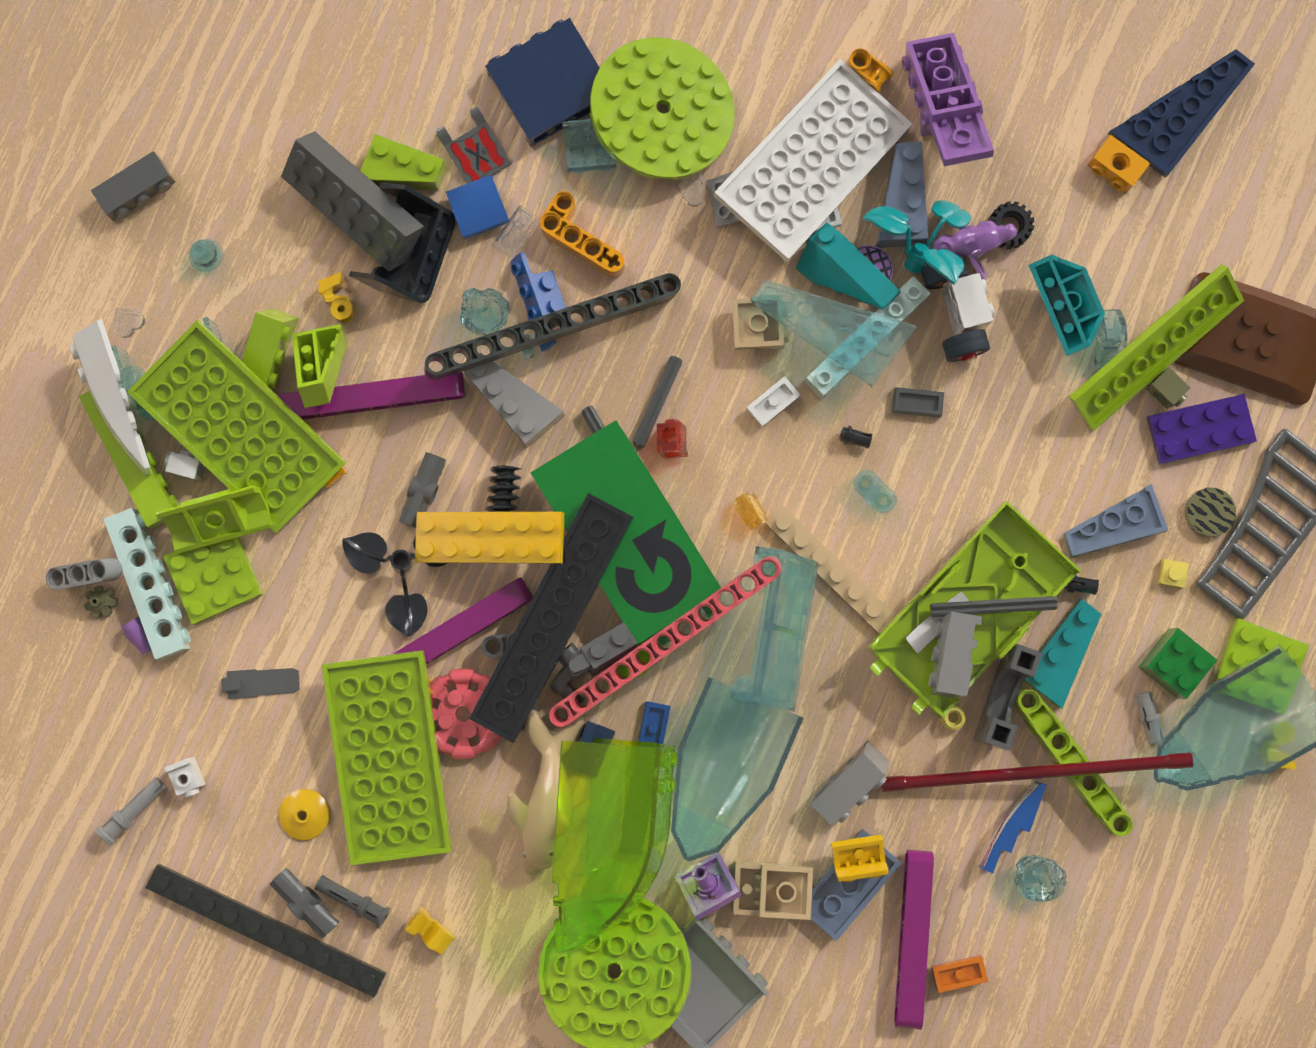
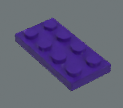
(1201, 429)

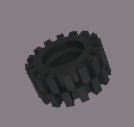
(1021, 216)

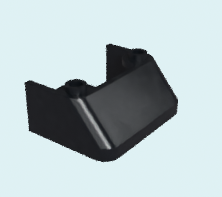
(418, 275)

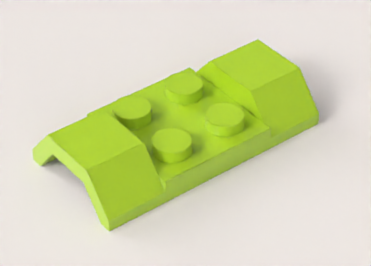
(216, 518)

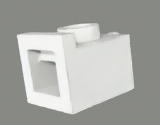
(184, 465)
(189, 768)

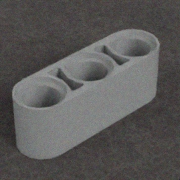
(83, 573)

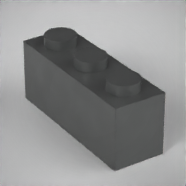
(133, 186)

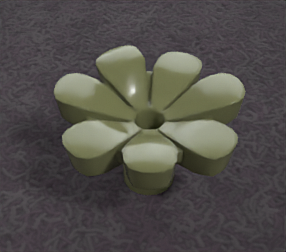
(100, 601)

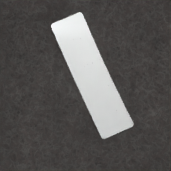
(925, 631)

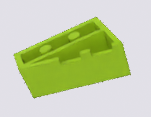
(401, 164)
(318, 362)

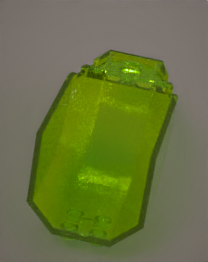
(608, 832)

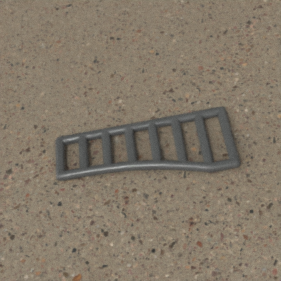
(1254, 502)

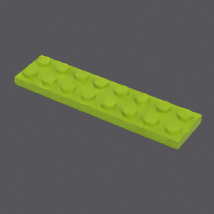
(1157, 347)

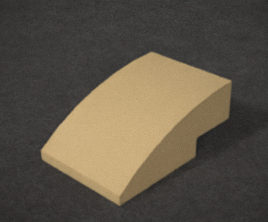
(773, 890)

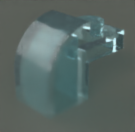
(1110, 337)

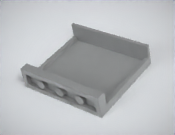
(719, 988)

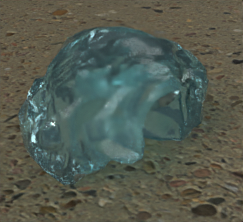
(483, 311)
(1039, 878)

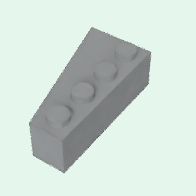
(515, 402)

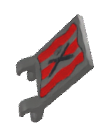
(477, 151)

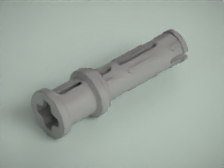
(123, 818)

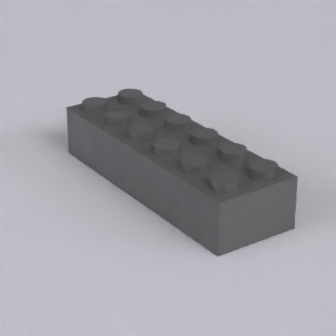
(351, 201)

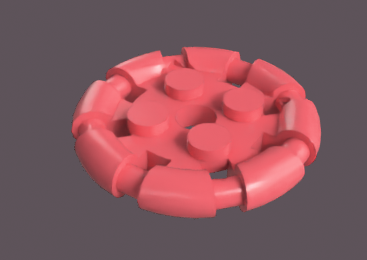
(447, 716)

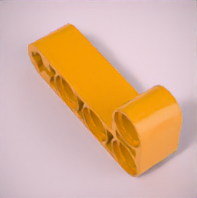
(585, 239)

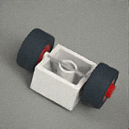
(967, 312)

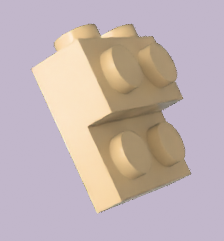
(756, 328)

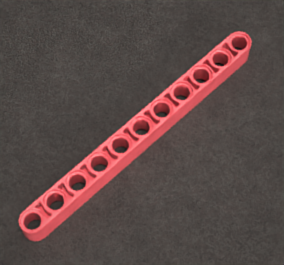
(654, 648)

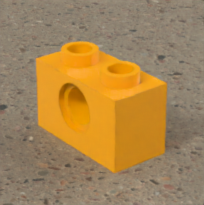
(1131, 164)

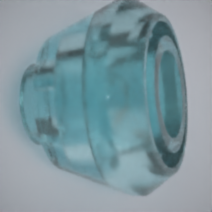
(205, 255)

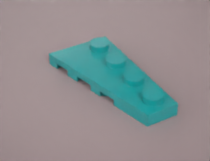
(1065, 653)

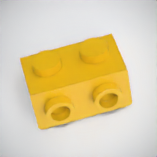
(859, 858)

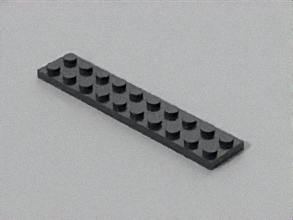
(551, 618)

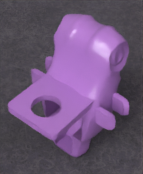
(976, 240)

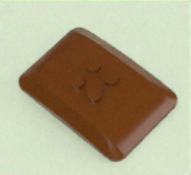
(1260, 346)

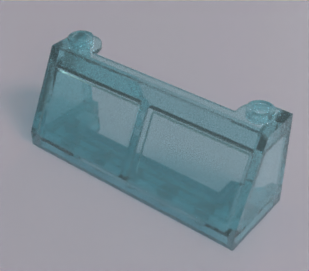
(780, 633)

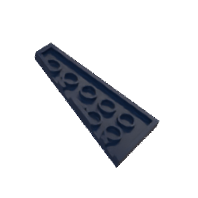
(1176, 120)

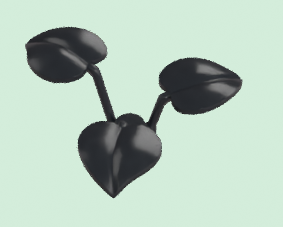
(365, 553)

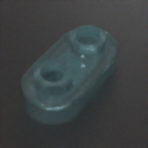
(875, 490)

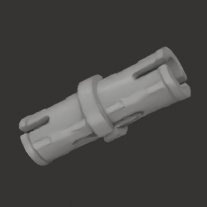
(1149, 717)

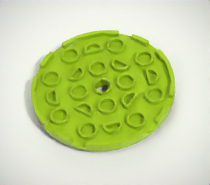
(667, 74)
(624, 1009)

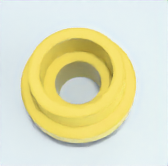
(959, 721)

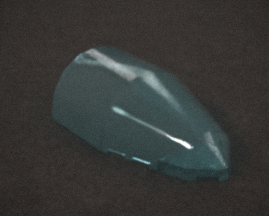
(1244, 724)
(726, 767)

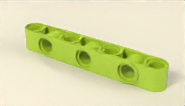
(1099, 796)

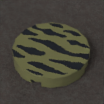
(1210, 512)

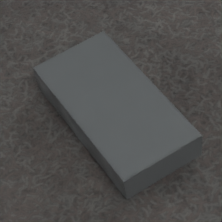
(918, 402)

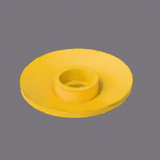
(315, 808)

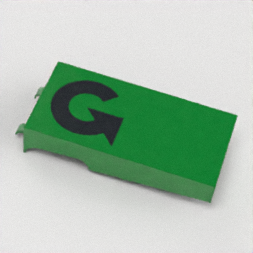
(657, 565)

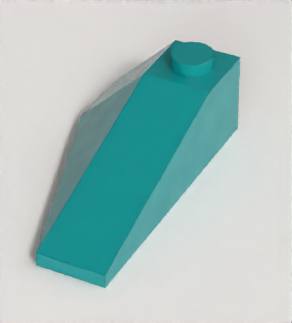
(838, 264)

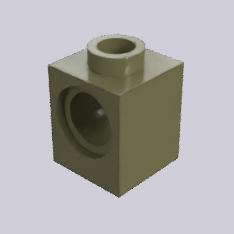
(1168, 388)

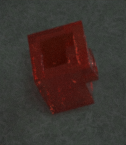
(665, 433)

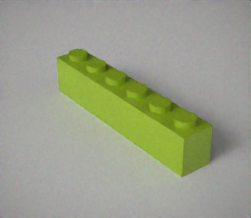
(148, 490)

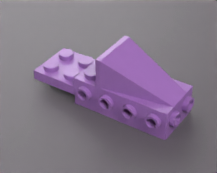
(947, 99)

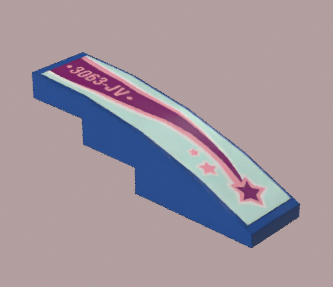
(1019, 817)

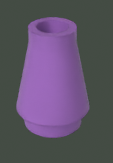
(136, 635)

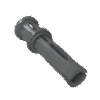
(363, 906)

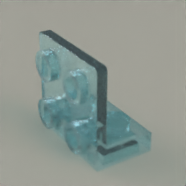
(584, 149)

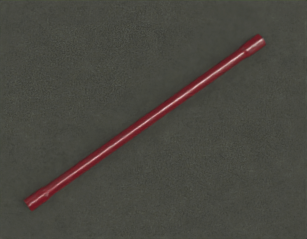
(1169, 761)

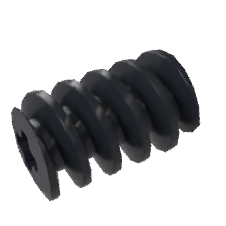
(503, 488)

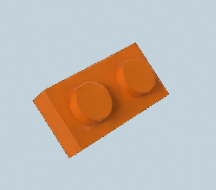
(959, 973)

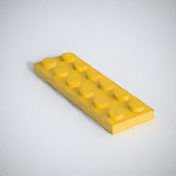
(490, 537)

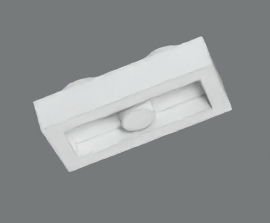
(773, 401)

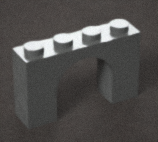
(995, 722)

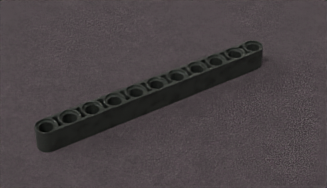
(544, 334)

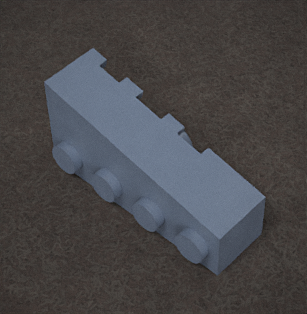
(907, 194)

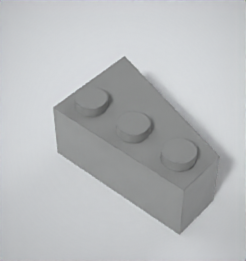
(953, 655)
(851, 785)

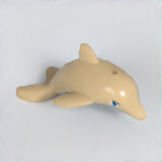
(539, 817)

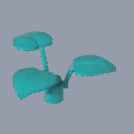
(943, 260)

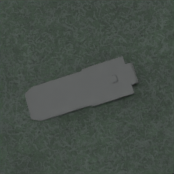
(260, 682)

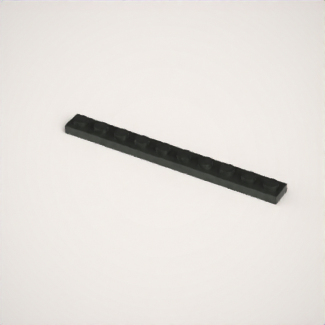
(266, 930)

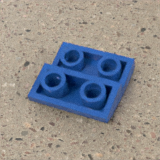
(477, 207)

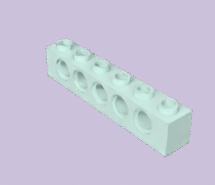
(830, 373)
(119, 528)

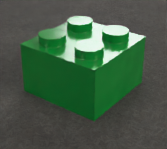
(1178, 663)

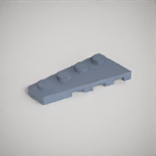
(1125, 522)

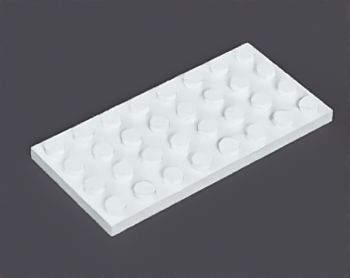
(812, 160)

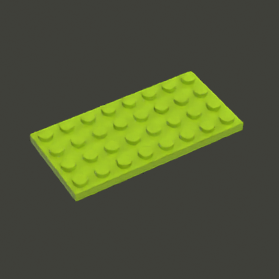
(235, 423)
(387, 757)

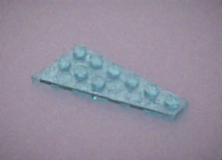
(848, 335)

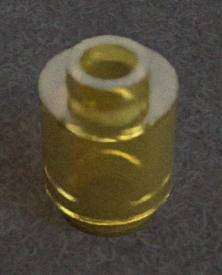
(750, 510)

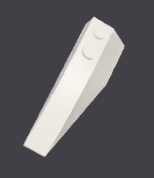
(104, 381)

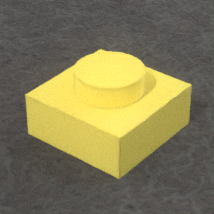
(1173, 573)

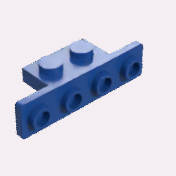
(538, 292)

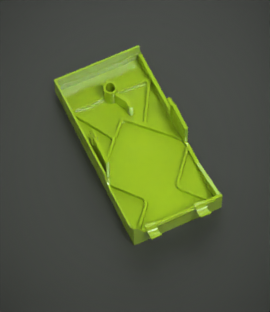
(997, 562)

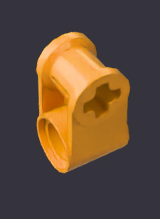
(871, 69)

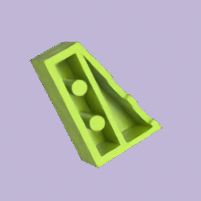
(268, 344)

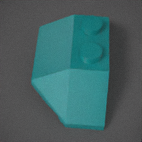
(1069, 301)

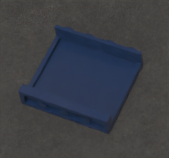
(546, 80)

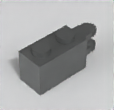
(602, 652)

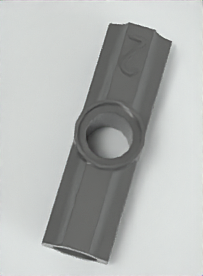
(422, 488)
(304, 903)

